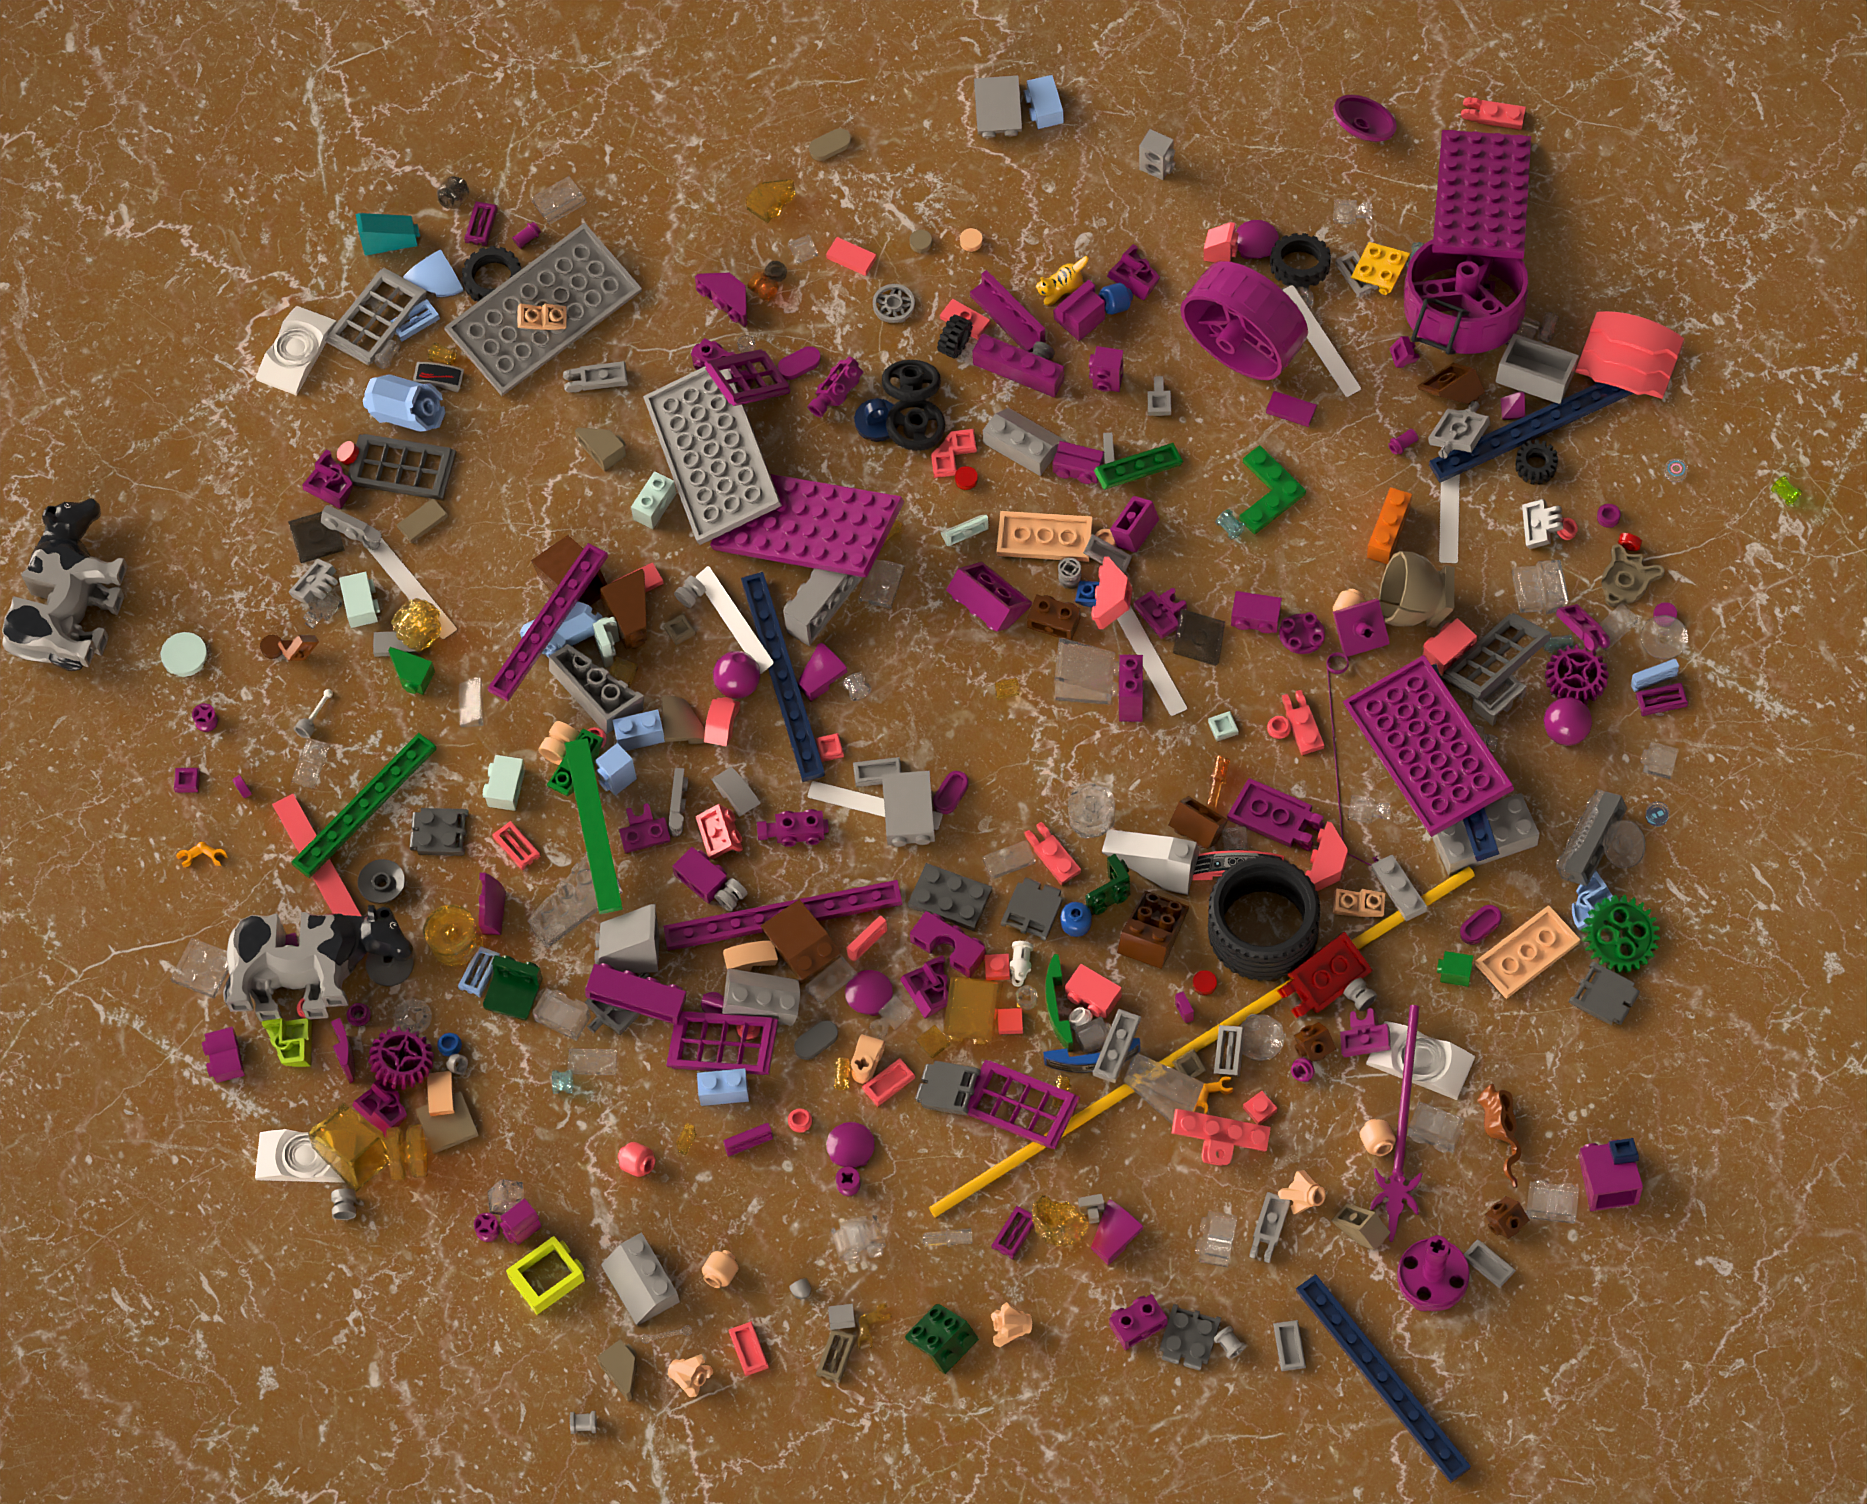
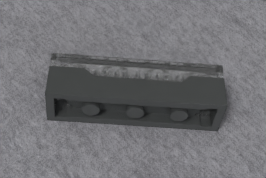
(1585, 846)

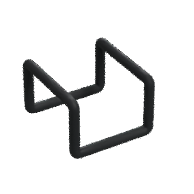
(1449, 351)

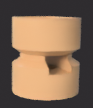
(554, 746)

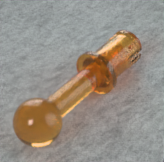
(1217, 777)

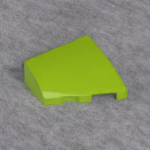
(291, 1040)

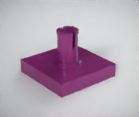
(1361, 627)

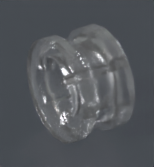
(1027, 990)

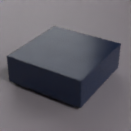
(1623, 1151)

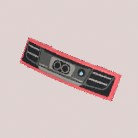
(1215, 863)

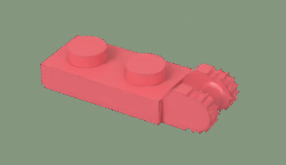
(1494, 113)
(1303, 724)
(1053, 855)

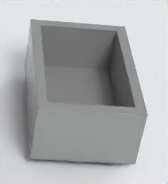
(1536, 368)

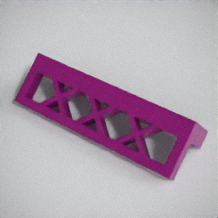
(1008, 312)

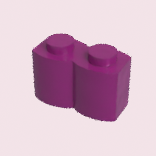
(223, 1055)
(520, 1222)

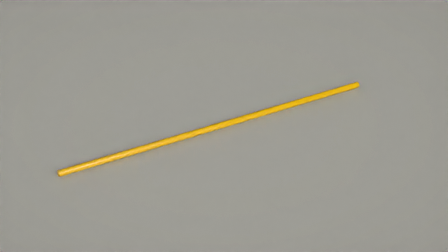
(1197, 1044)

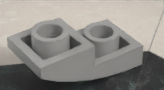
(736, 790)

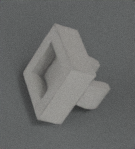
(1091, 1205)

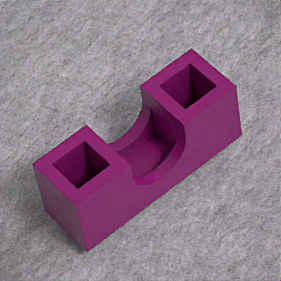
(933, 931)

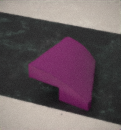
(1134, 273)
(328, 481)
(820, 672)
(491, 905)
(928, 986)
(381, 1106)
(1114, 1232)

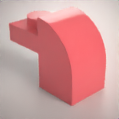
(721, 720)

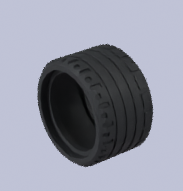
(1257, 876)

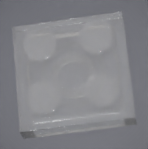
(201, 968)

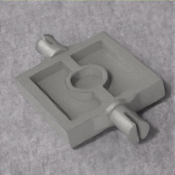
(1459, 430)

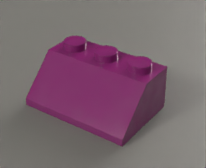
(988, 596)

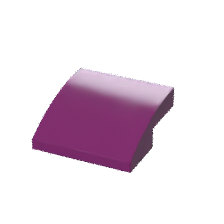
(344, 1050)

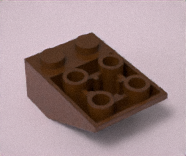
(1152, 929)

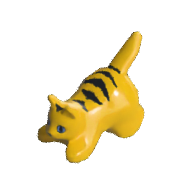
(1064, 281)

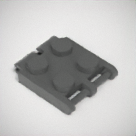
(438, 831)
(1033, 908)
(1605, 995)
(947, 1087)
(1189, 1337)

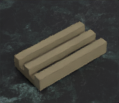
(830, 1375)

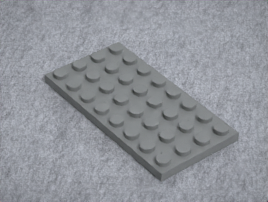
(570, 274)
(711, 454)

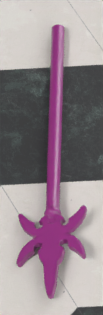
(1396, 1190)

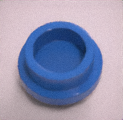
(449, 1044)

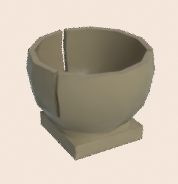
(1418, 589)

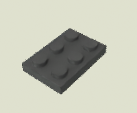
(950, 896)

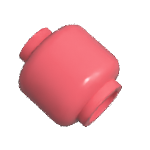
(636, 1159)

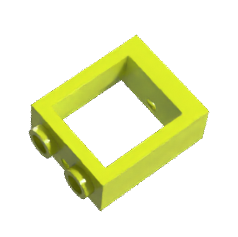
(541, 1302)

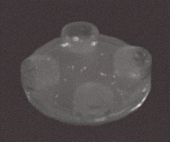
(1262, 1037)

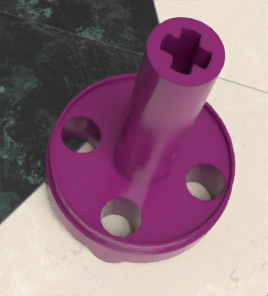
(1433, 1274)

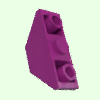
(726, 294)

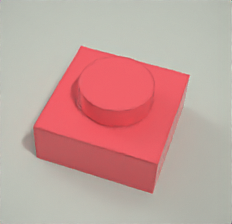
(997, 967)
(1260, 1108)

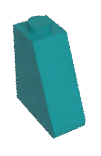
(386, 232)

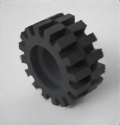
(954, 336)
(1536, 450)

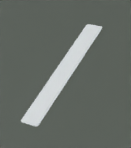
(1324, 347)
(1449, 520)
(408, 583)
(734, 619)
(1152, 663)
(854, 800)

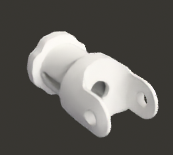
(1020, 966)

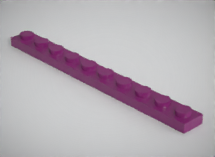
(749, 921)

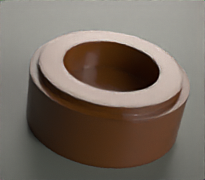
(270, 648)

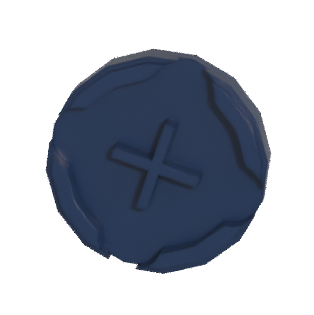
(871, 419)

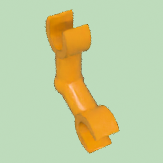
(201, 847)
(1210, 1088)

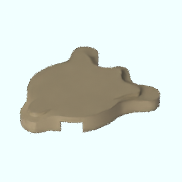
(1626, 578)

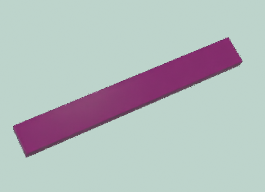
(547, 622)

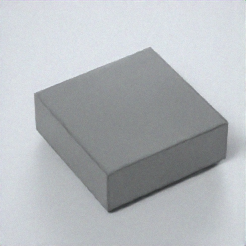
(841, 1316)

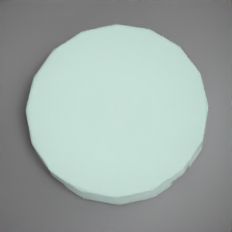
(184, 654)

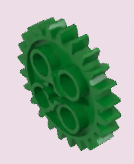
(1632, 916)

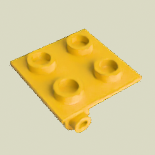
(1380, 266)

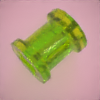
(1786, 490)

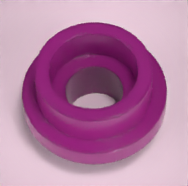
(355, 1009)
(1298, 1072)

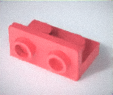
(719, 831)

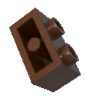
(1053, 617)
(1197, 822)

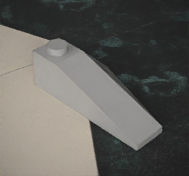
(1160, 859)

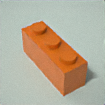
(1389, 525)

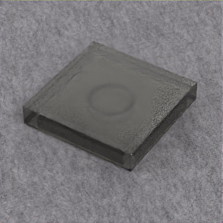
(314, 538)
(1199, 637)

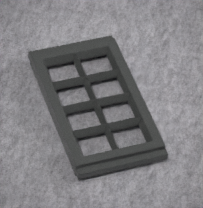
(442, 474)
(1480, 692)

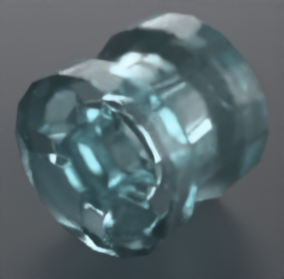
(562, 1081)

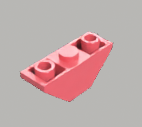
(1111, 595)
(1328, 859)

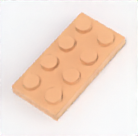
(1043, 535)
(1527, 952)

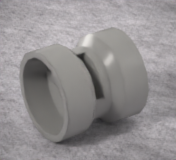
(1069, 578)
(690, 591)
(730, 894)
(1360, 994)
(343, 1204)

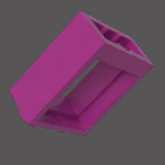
(1130, 688)

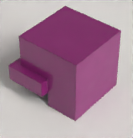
(1081, 311)

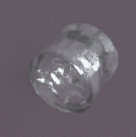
(856, 686)

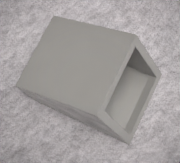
(998, 106)
(908, 808)
(630, 941)

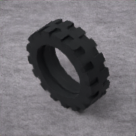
(482, 258)
(1299, 277)

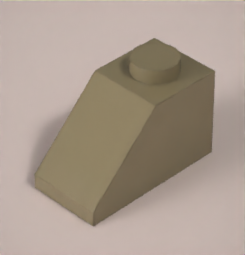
(601, 446)
(1361, 1226)
(620, 1367)

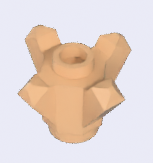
(1303, 1192)
(1010, 1324)
(690, 1374)

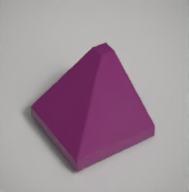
(1513, 406)

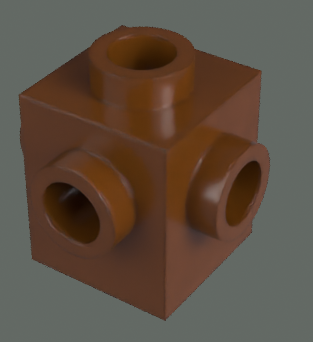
(1314, 1042)
(1506, 1217)

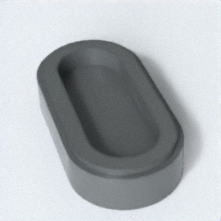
(816, 1040)

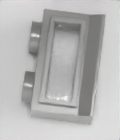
(1499, 699)

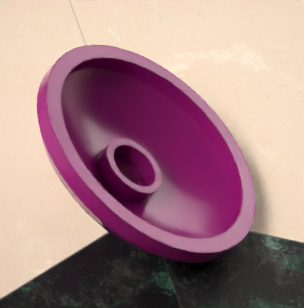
(1364, 118)

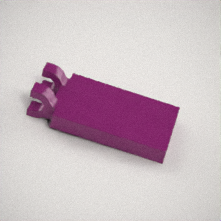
(1275, 815)

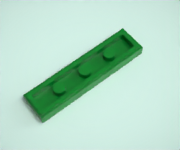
(1138, 466)

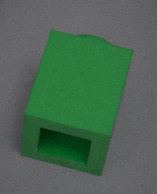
(1455, 968)

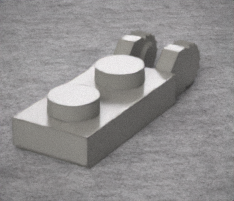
(596, 377)
(351, 527)
(677, 803)
(1270, 1224)

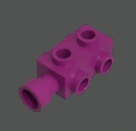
(715, 351)
(836, 385)
(804, 826)

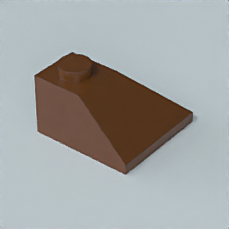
(1454, 383)

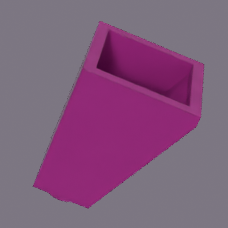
(1607, 1183)

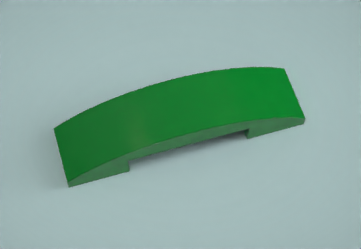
(1061, 1028)

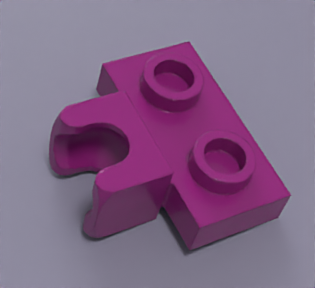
(1160, 612)
(643, 831)
(1365, 1035)

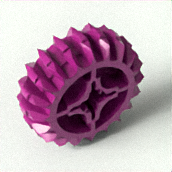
(1578, 663)
(419, 1064)

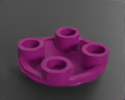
(1256, 239)
(1302, 633)
(868, 992)
(850, 1145)

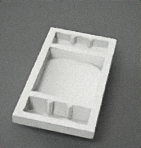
(295, 350)
(1436, 1062)
(290, 1157)

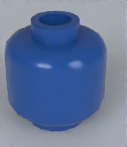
(1116, 298)
(1076, 919)

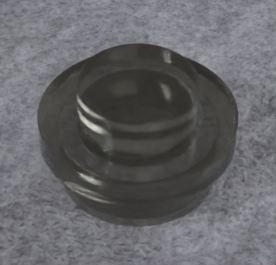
(776, 271)

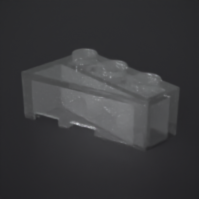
(1162, 1086)

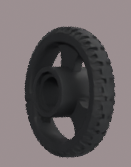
(912, 376)
(915, 432)

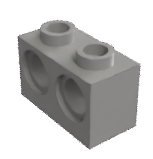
(1156, 154)

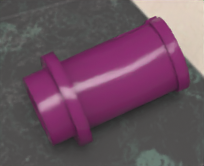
(526, 234)
(1398, 444)

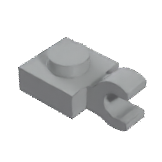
(1159, 400)

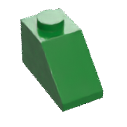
(412, 670)

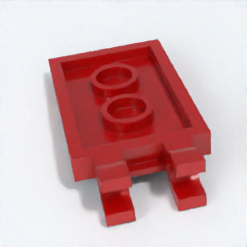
(1325, 975)

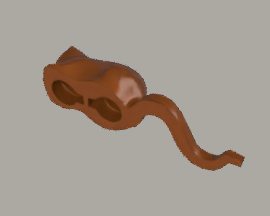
(1501, 1123)

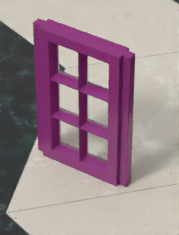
(714, 367)

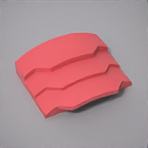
(1630, 353)

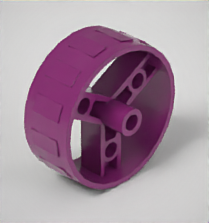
(1488, 319)
(1244, 320)

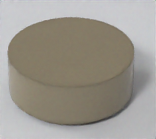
(920, 241)

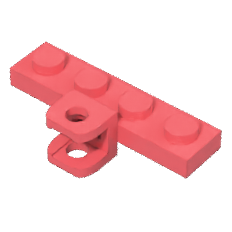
(1220, 1134)

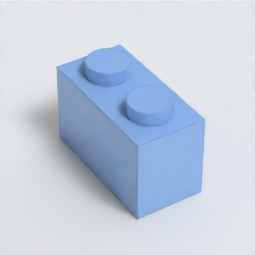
(1044, 102)
(639, 730)
(615, 769)
(722, 1087)

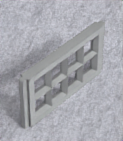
(350, 347)

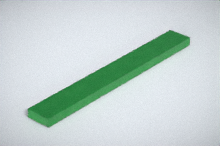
(363, 805)
(593, 826)

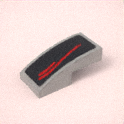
(438, 375)

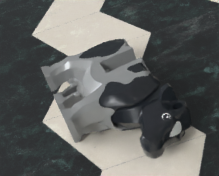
(70, 582)
(325, 956)

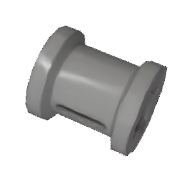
(1229, 1342)
(583, 1422)

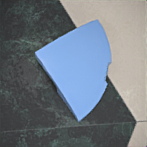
(435, 276)
(1587, 898)

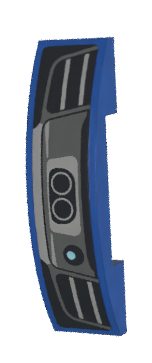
(1061, 1061)

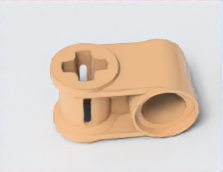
(866, 1058)

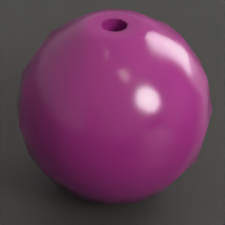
(736, 674)
(1567, 721)

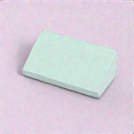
(965, 530)

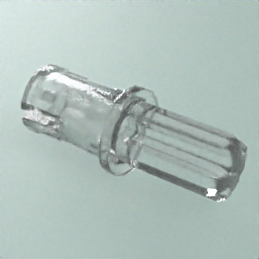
(948, 1237)

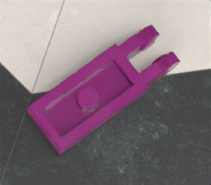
(1583, 626)

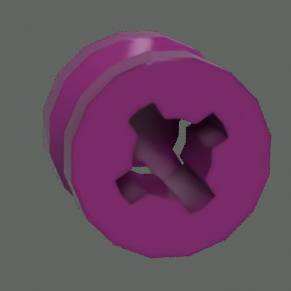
(206, 712)
(850, 1186)
(487, 1222)

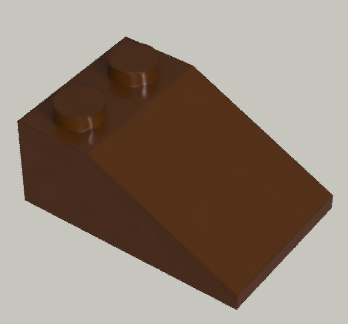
(801, 941)

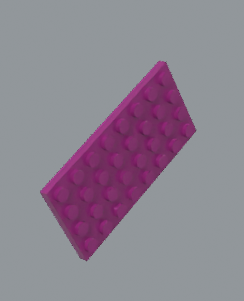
(1482, 194)
(817, 527)
(1428, 746)

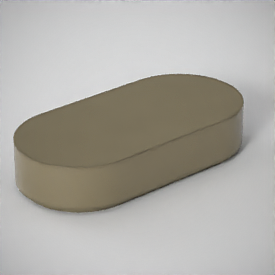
(830, 144)

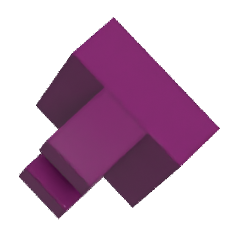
(1403, 352)

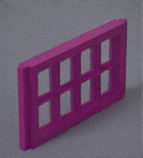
(766, 1046)
(1060, 1121)

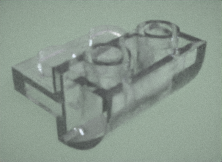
(1540, 587)

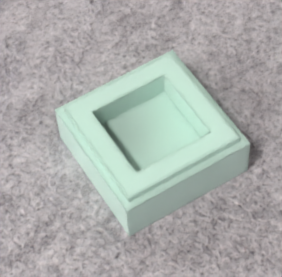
(1223, 726)

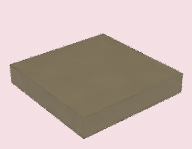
(448, 1129)

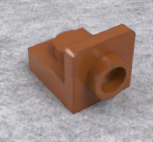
(299, 647)

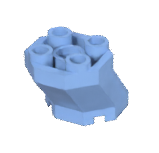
(404, 403)
(573, 630)

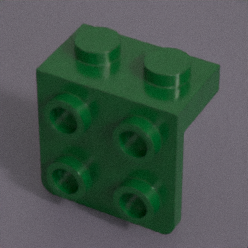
(1112, 892)
(513, 987)
(942, 1337)

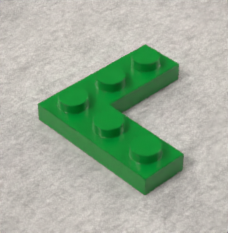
(1283, 494)

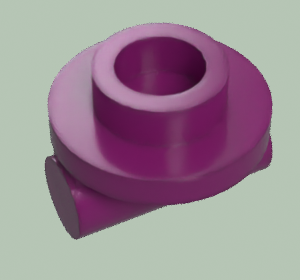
(712, 1002)

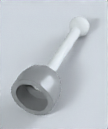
(305, 726)

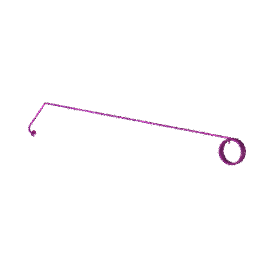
(1339, 672)

